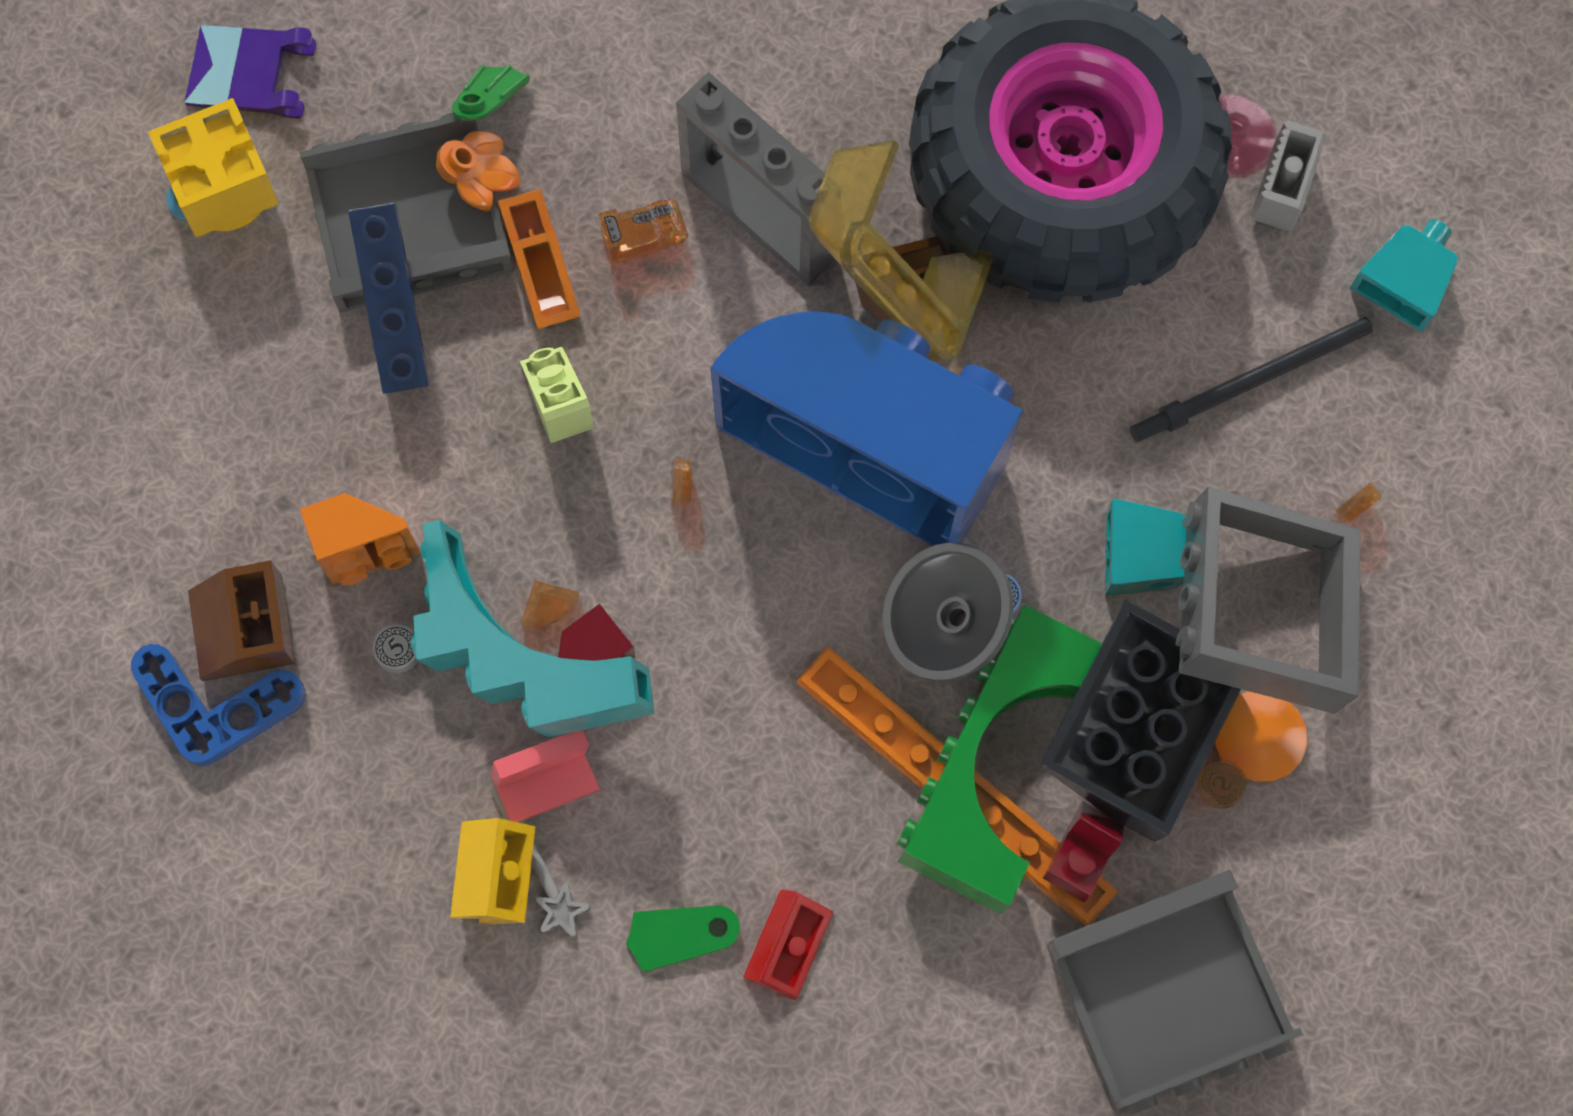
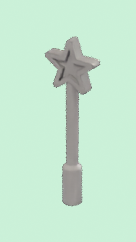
(558, 905)

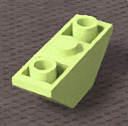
(557, 393)

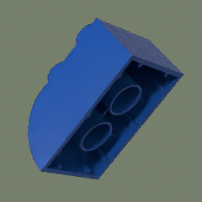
(869, 417)

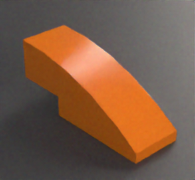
(539, 259)

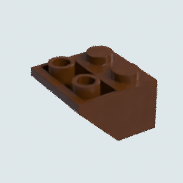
(241, 621)

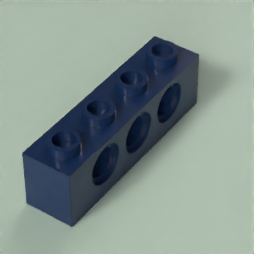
(389, 297)

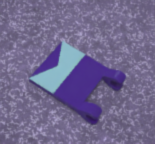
(246, 68)

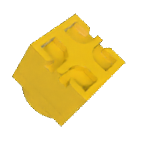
(214, 169)

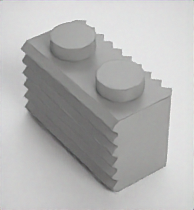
(1288, 176)

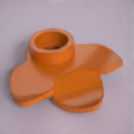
(480, 169)

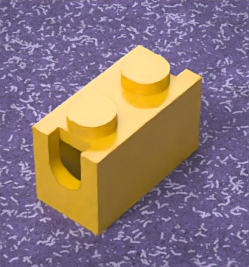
(493, 871)

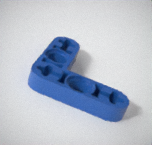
(217, 720)

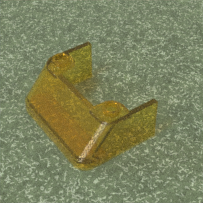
(840, 219)

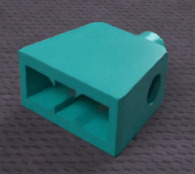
(1410, 273)
(1142, 548)

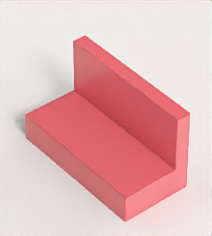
(544, 776)

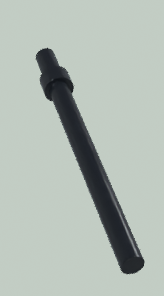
(1176, 414)

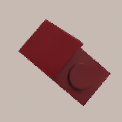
(1084, 852)

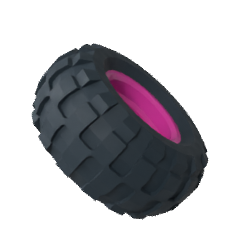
(1087, 61)

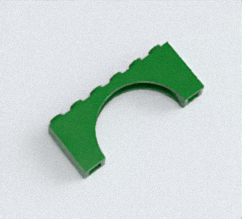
(951, 834)

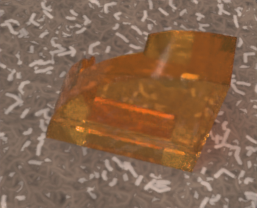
(548, 605)

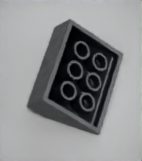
(1138, 726)

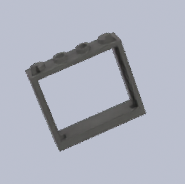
(758, 175)
(1339, 546)

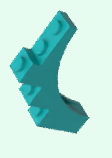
(559, 692)

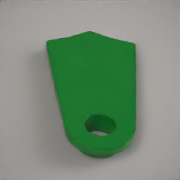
(488, 91)
(678, 934)

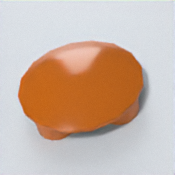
(1263, 737)

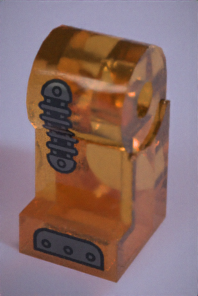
(642, 230)

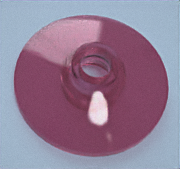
(1257, 137)

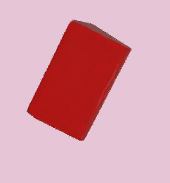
(788, 944)

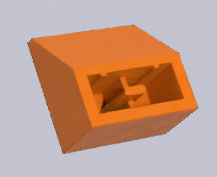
(357, 538)

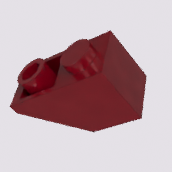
(594, 638)

